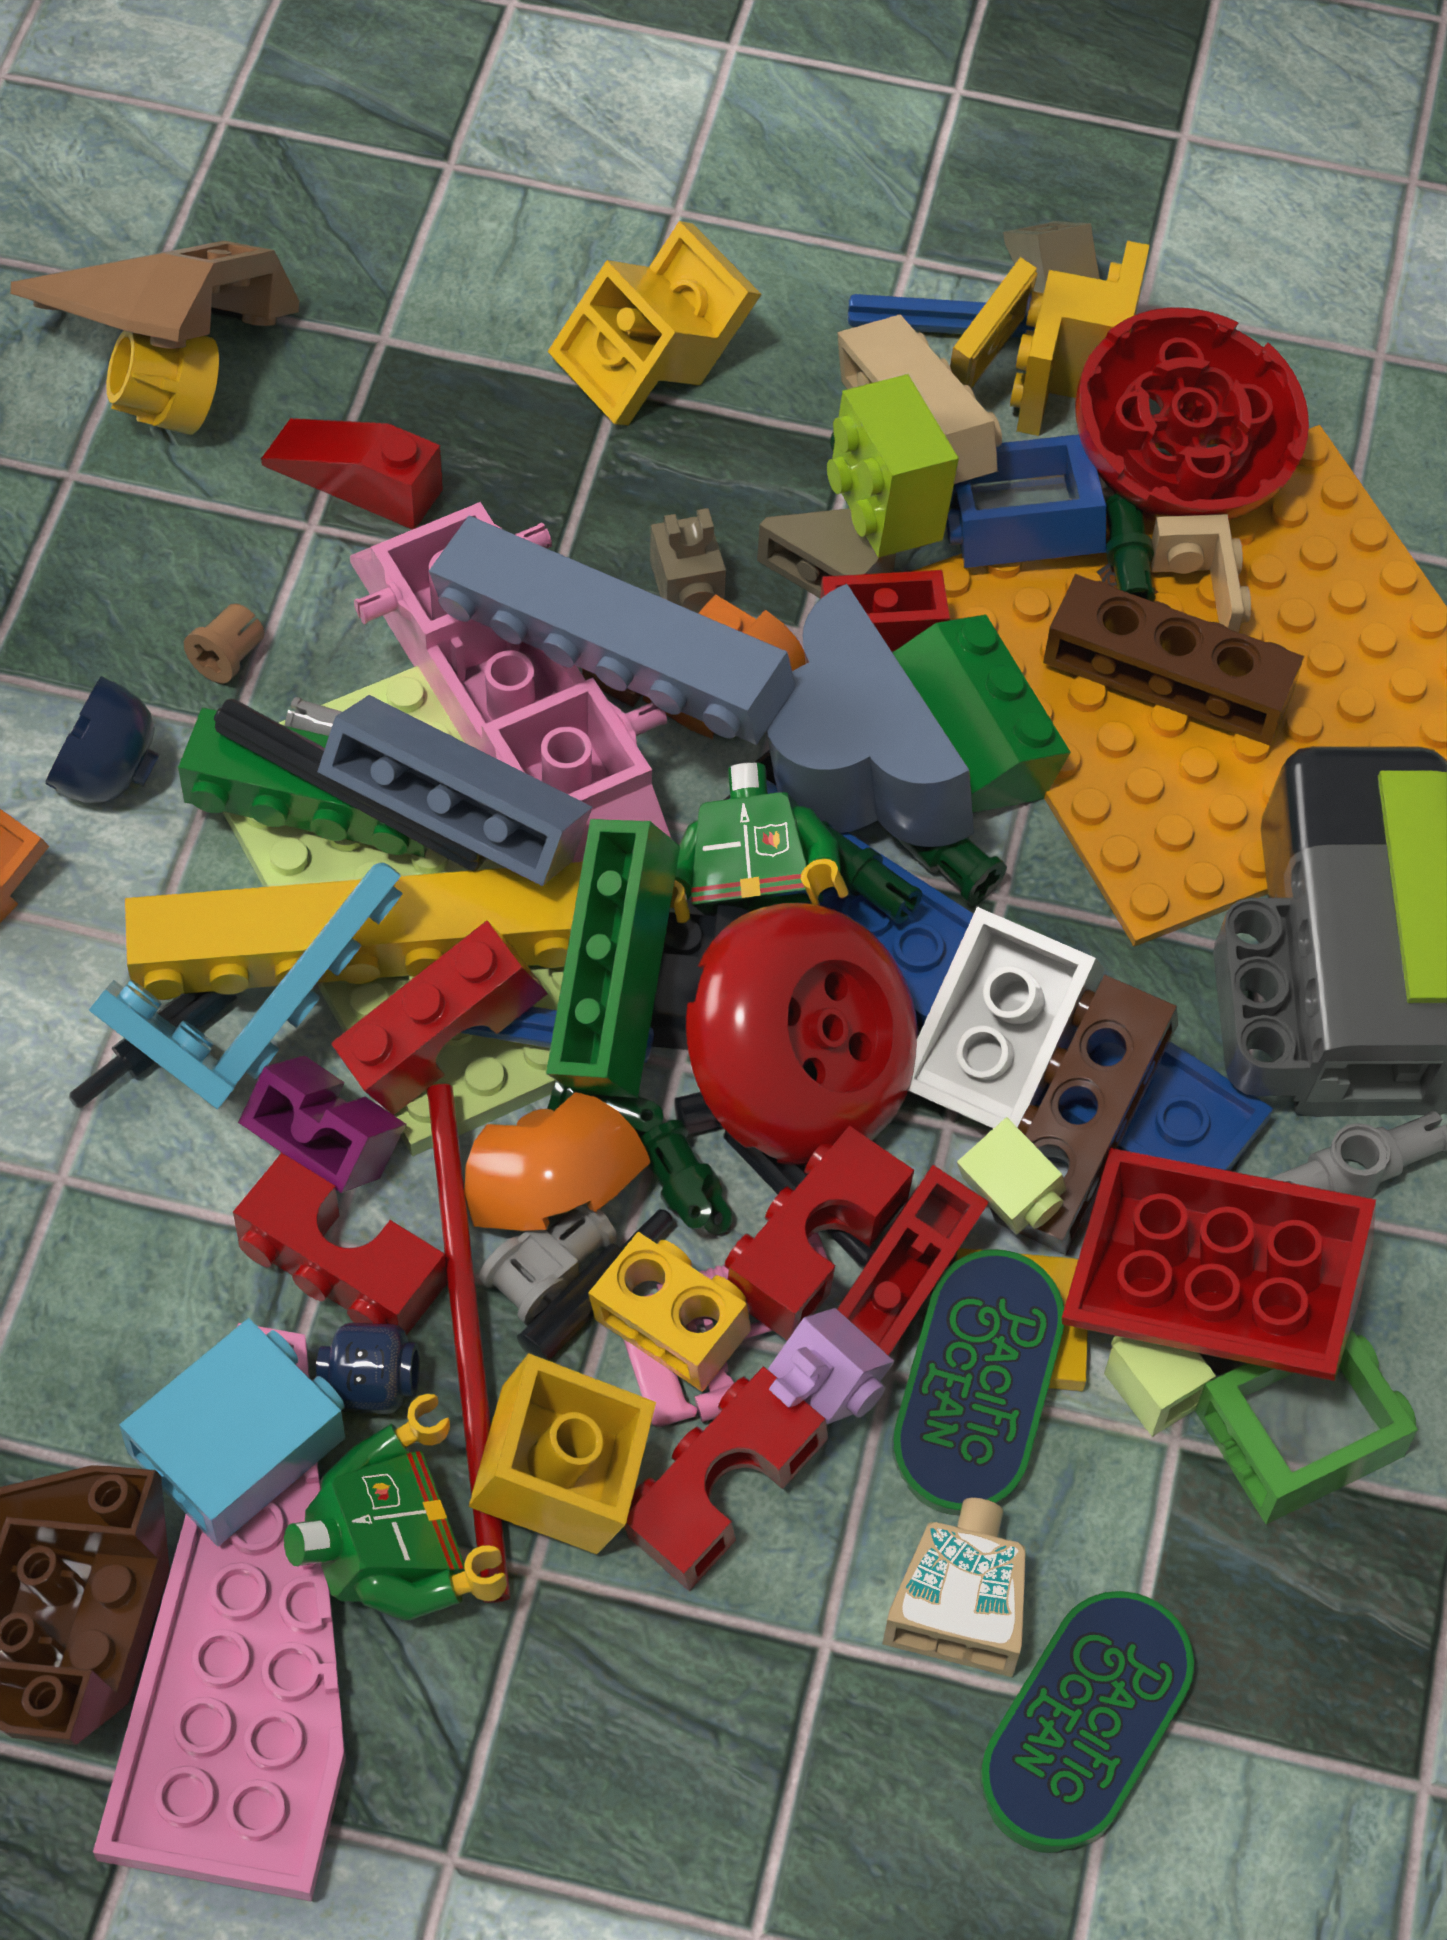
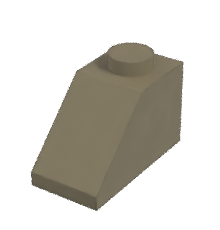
(1055, 247)
(817, 546)

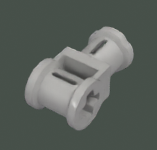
(544, 1262)

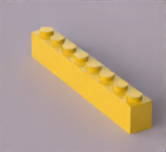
(258, 934)

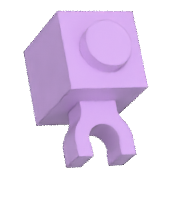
(830, 1367)

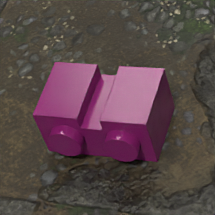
(302, 1116)

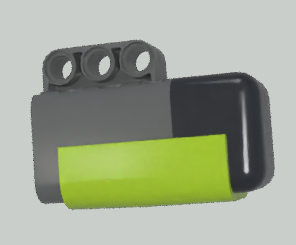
(1344, 938)

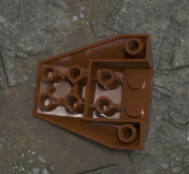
(77, 1596)

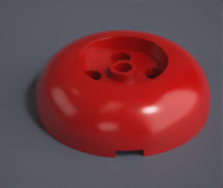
(1209, 391)
(753, 1047)

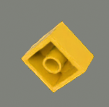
(563, 1454)

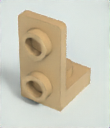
(1205, 544)

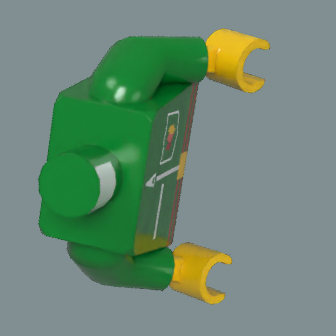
(754, 851)
(386, 1531)

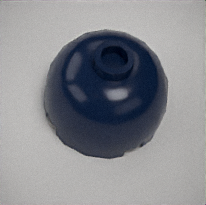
(105, 747)

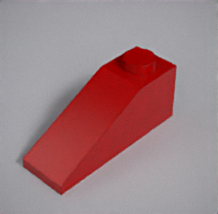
(361, 464)
(911, 1257)

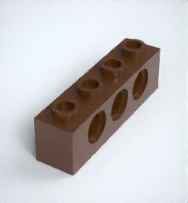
(1172, 659)
(1144, 1030)

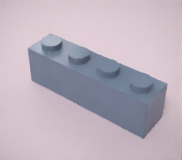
(454, 789)

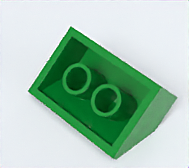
(985, 711)

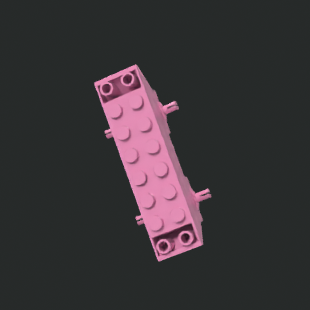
(508, 694)

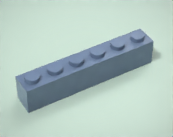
(613, 630)

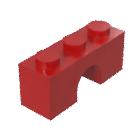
(468, 986)
(847, 1189)
(376, 1283)
(754, 1431)

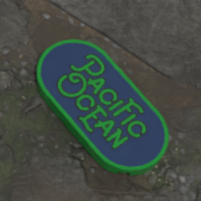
(978, 1380)
(1086, 1721)

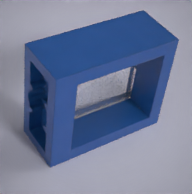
(1033, 508)

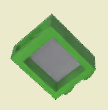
(1304, 1434)

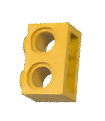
(659, 1321)

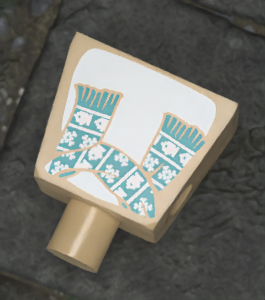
(963, 1593)

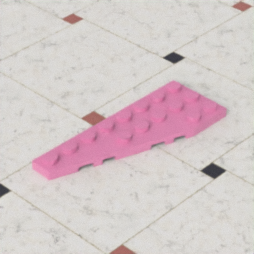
(235, 1713)

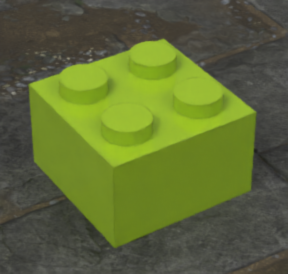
(892, 465)

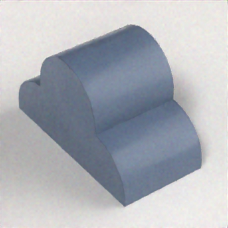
(862, 738)

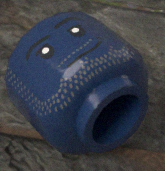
(370, 1367)

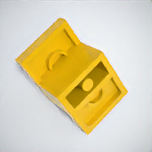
(653, 323)
(1068, 326)

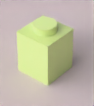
(1013, 1177)
(1157, 1380)

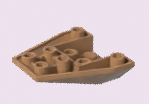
(170, 291)

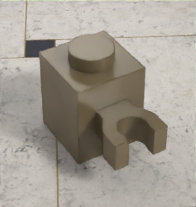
(687, 560)

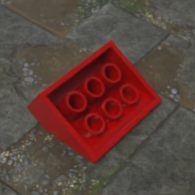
(1222, 1264)

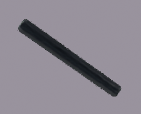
(303, 759)

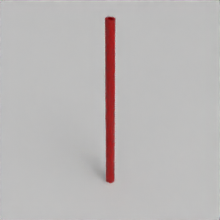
(464, 1307)

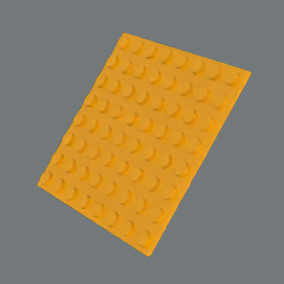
(1177, 805)

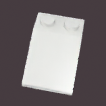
(1000, 1020)

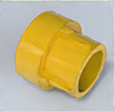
(163, 384)

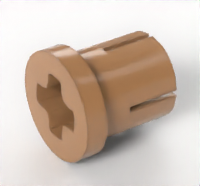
(221, 645)

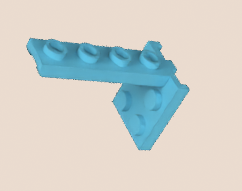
(187, 1051)

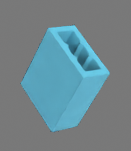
(235, 1429)

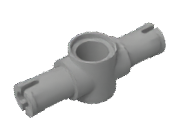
(1378, 1149)

